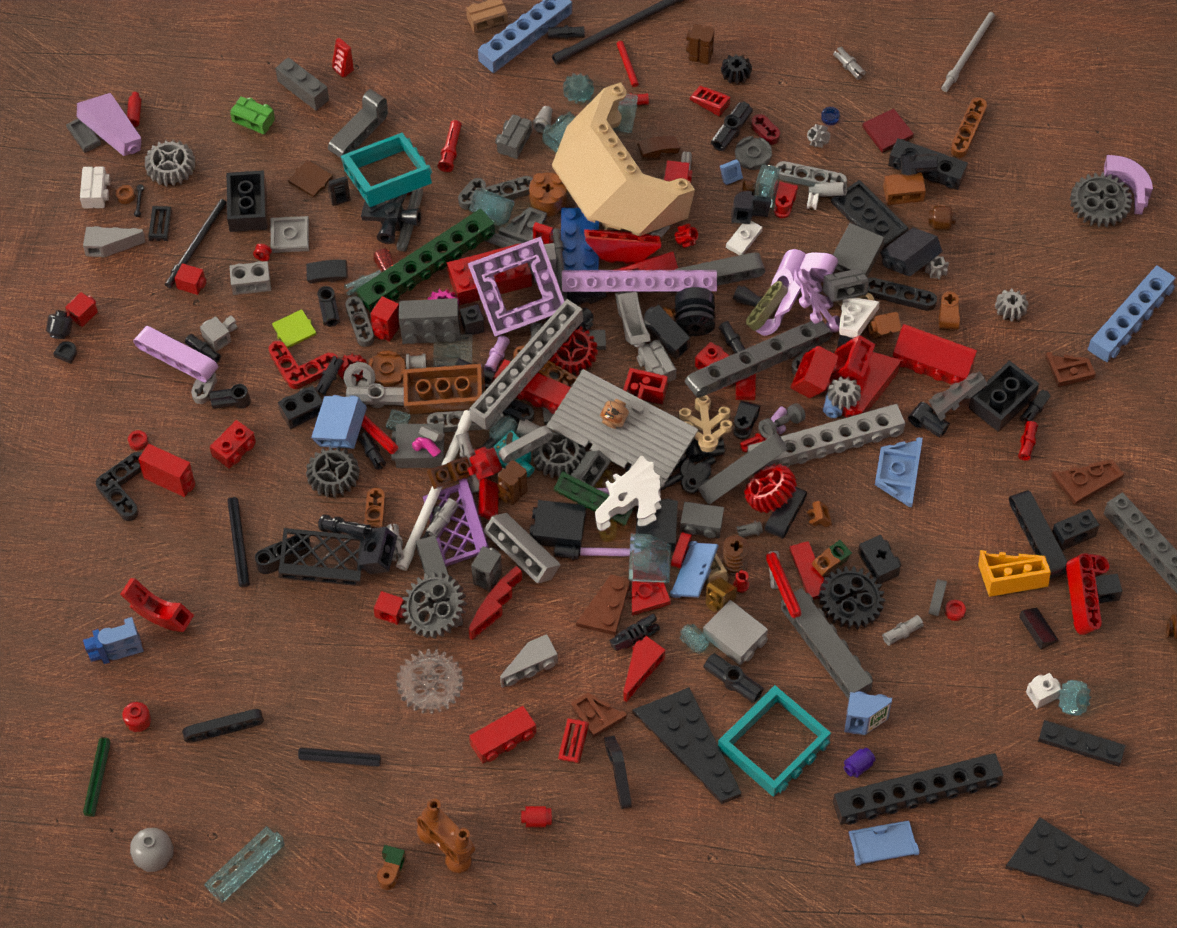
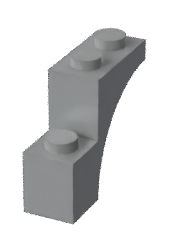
(632, 319)

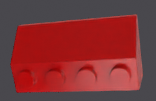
(933, 355)

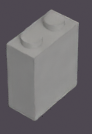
(735, 633)

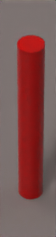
(627, 63)

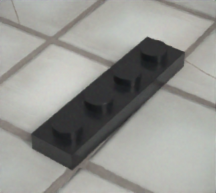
(1081, 743)

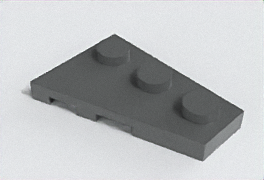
(951, 397)

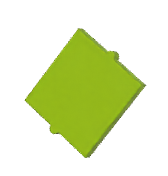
(294, 328)

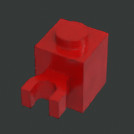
(484, 463)

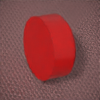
(138, 440)
(955, 610)

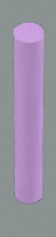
(605, 552)

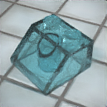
(649, 559)

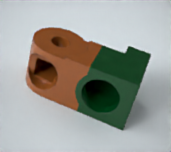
(831, 558)
(392, 867)

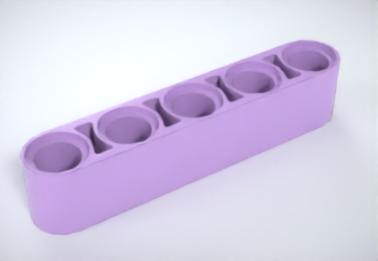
(175, 354)

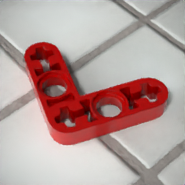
(295, 370)

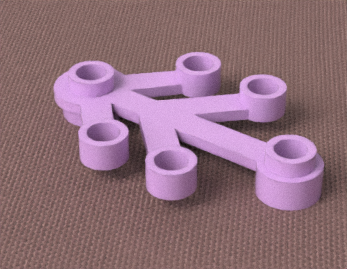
(817, 300)

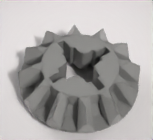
(356, 368)

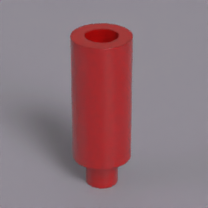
(134, 109)

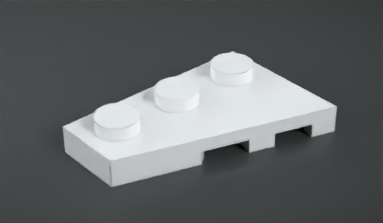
(856, 315)

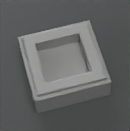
(431, 433)

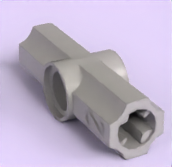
(387, 396)

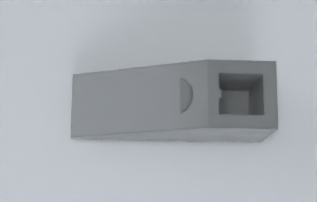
(108, 241)
(534, 657)

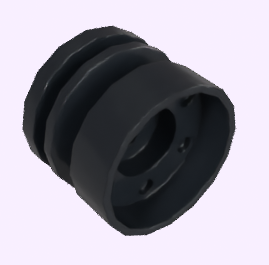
(695, 311)

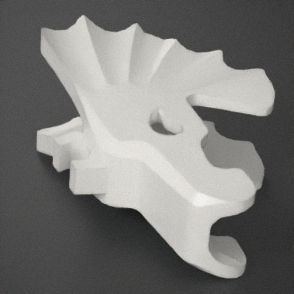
(636, 488)

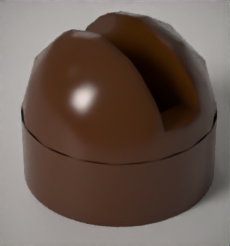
(748, 186)

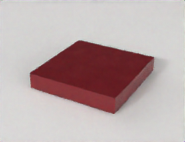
(886, 130)

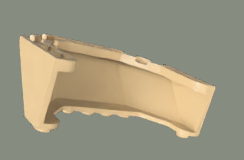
(606, 177)

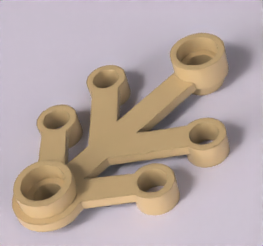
(707, 441)

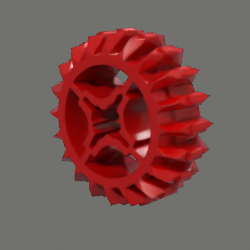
(579, 351)
(770, 488)

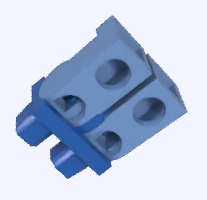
(114, 642)

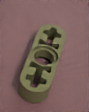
(766, 305)

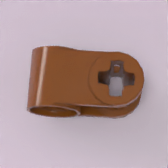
(949, 311)

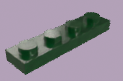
(586, 496)

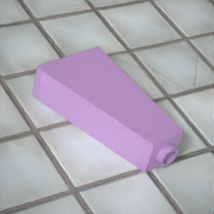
(110, 123)

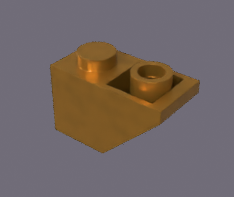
(719, 594)

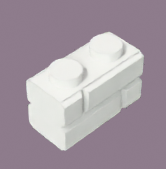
(94, 186)

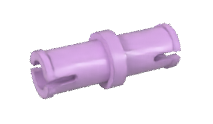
(497, 353)

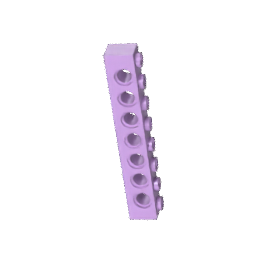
(637, 280)

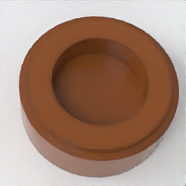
(125, 194)

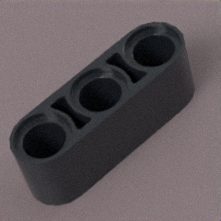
(783, 517)
(273, 552)

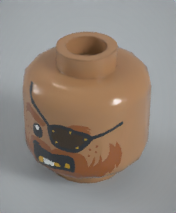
(614, 414)

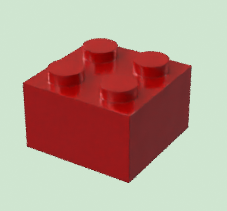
(814, 372)

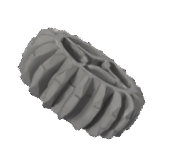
(170, 157)

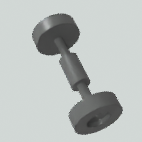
(795, 414)

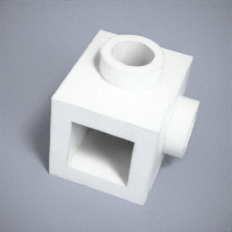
(1043, 690)

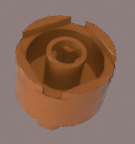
(547, 193)

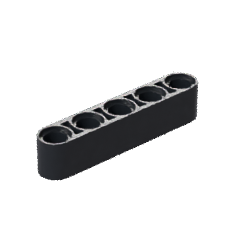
(1038, 532)

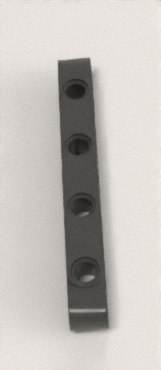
(757, 358)

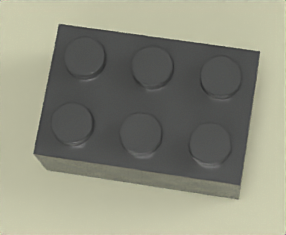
(429, 321)

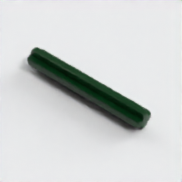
(96, 777)

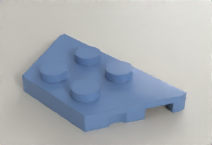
(899, 469)

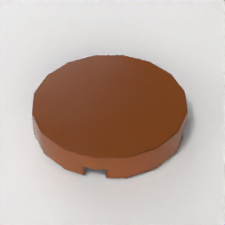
(388, 368)

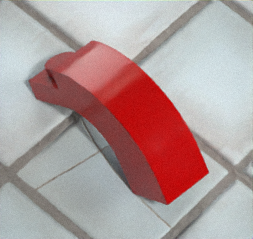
(158, 611)

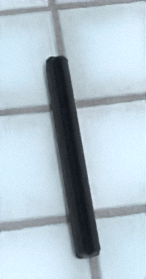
(238, 542)

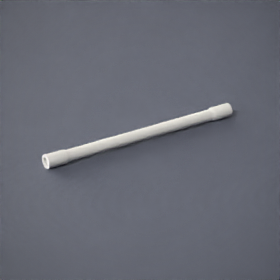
(463, 426)

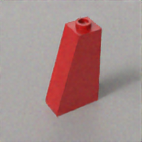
(877, 377)

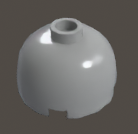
(151, 849)

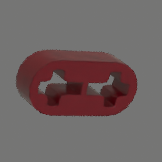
(768, 127)

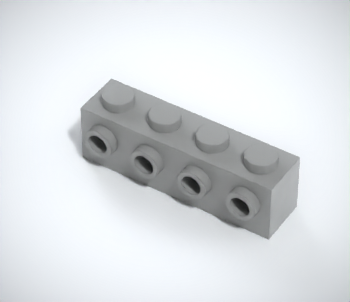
(522, 548)

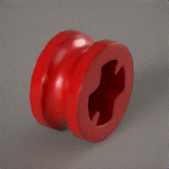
(262, 252)

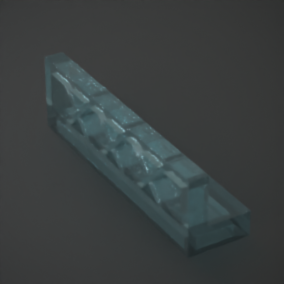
(247, 867)

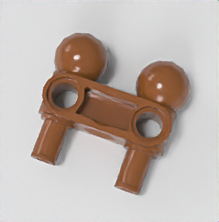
(439, 829)

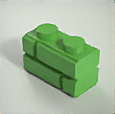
(252, 115)

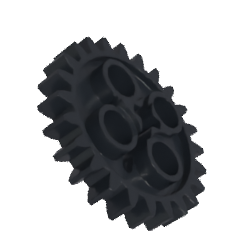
(860, 612)

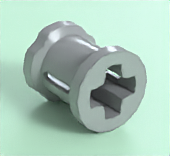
(415, 362)

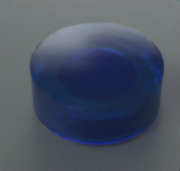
(830, 115)

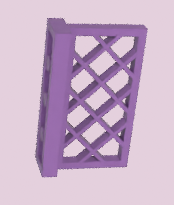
(473, 523)

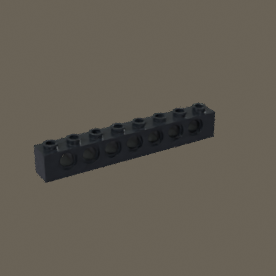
(986, 765)

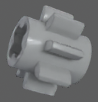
(818, 136)
(937, 267)

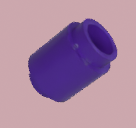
(859, 762)

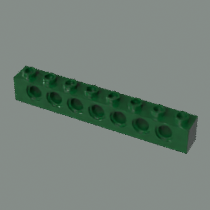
(429, 252)

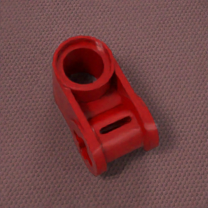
(784, 199)

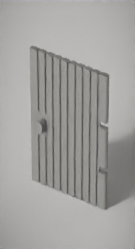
(645, 432)

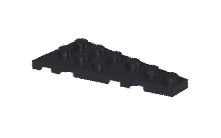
(687, 736)
(1067, 862)

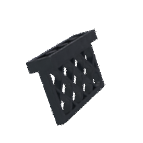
(315, 573)

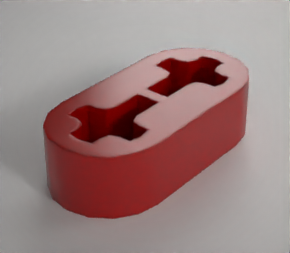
(681, 550)

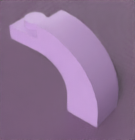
(1134, 177)

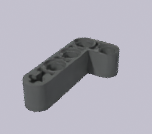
(361, 125)

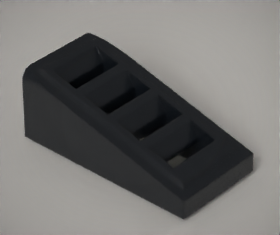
(339, 190)

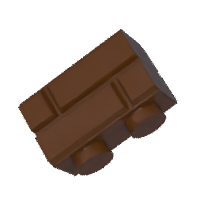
(700, 43)
(512, 482)

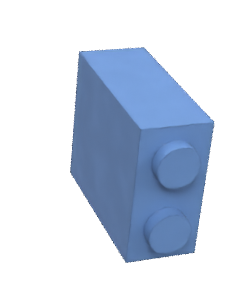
(339, 421)

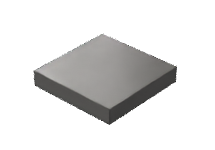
(290, 234)

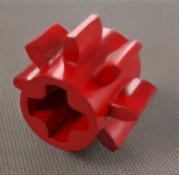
(686, 235)

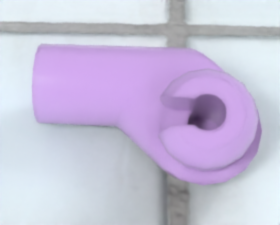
(779, 413)

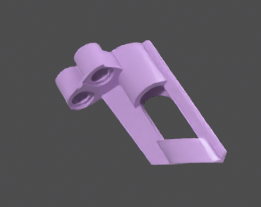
(817, 266)

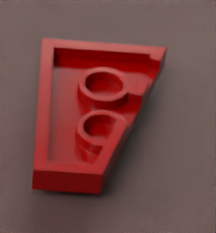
(648, 596)

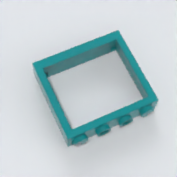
(393, 187)
(774, 695)

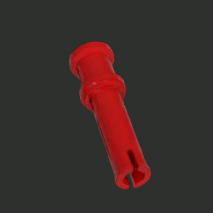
(449, 152)

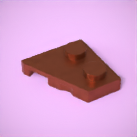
(1070, 369)

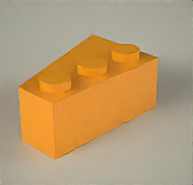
(1013, 573)

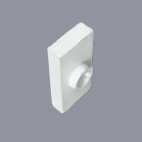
(744, 238)

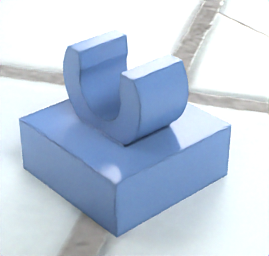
(731, 172)

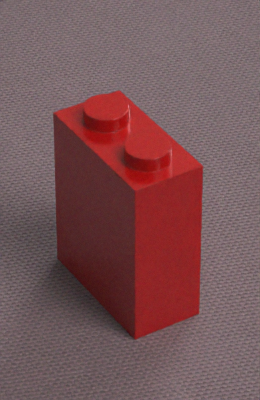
(167, 470)

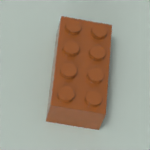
(442, 388)

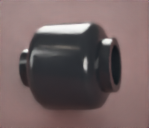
(59, 324)

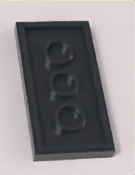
(869, 212)

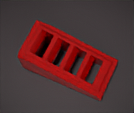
(342, 58)
(717, 109)

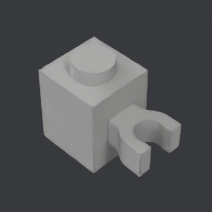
(217, 333)

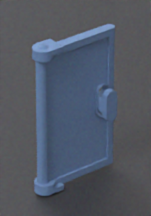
(693, 570)
(893, 843)

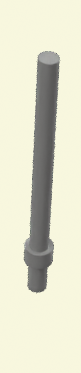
(953, 74)

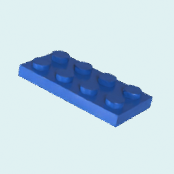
(577, 252)

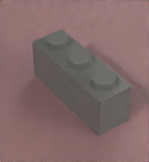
(302, 83)

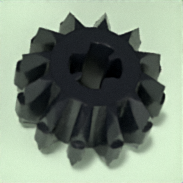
(736, 69)

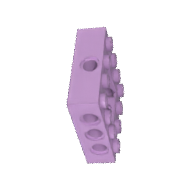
(484, 269)

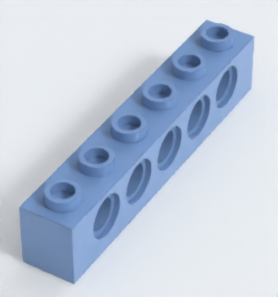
(523, 33)
(1157, 279)

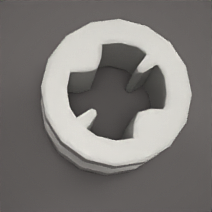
(812, 200)

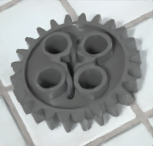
(1100, 200)
(430, 589)

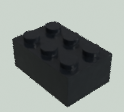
(246, 201)
(1004, 396)

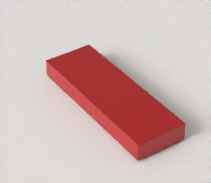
(810, 577)

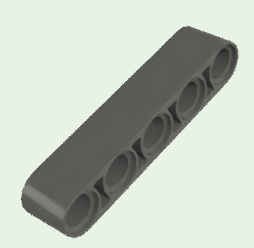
(733, 268)
(742, 468)
(433, 561)

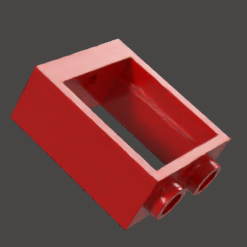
(850, 359)

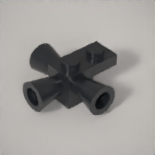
(391, 217)

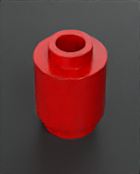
(536, 816)

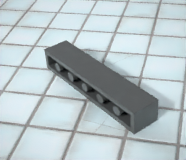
(828, 647)

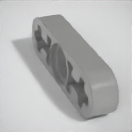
(525, 444)

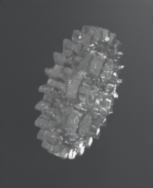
(430, 697)

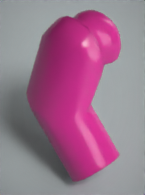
(426, 443)

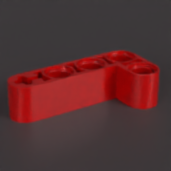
(1083, 590)

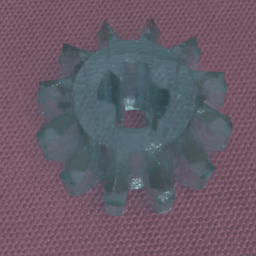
(578, 88)
(1074, 697)

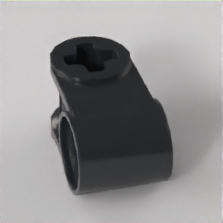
(745, 419)

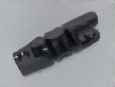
(634, 633)

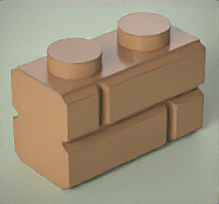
(486, 14)

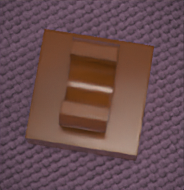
(821, 514)

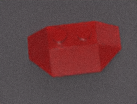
(621, 245)

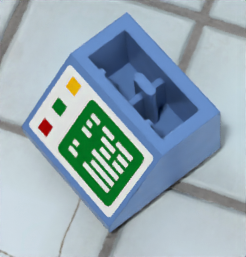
(866, 712)

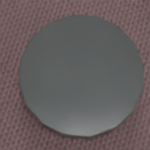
(753, 152)

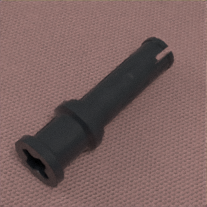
(339, 525)

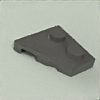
(522, 226)

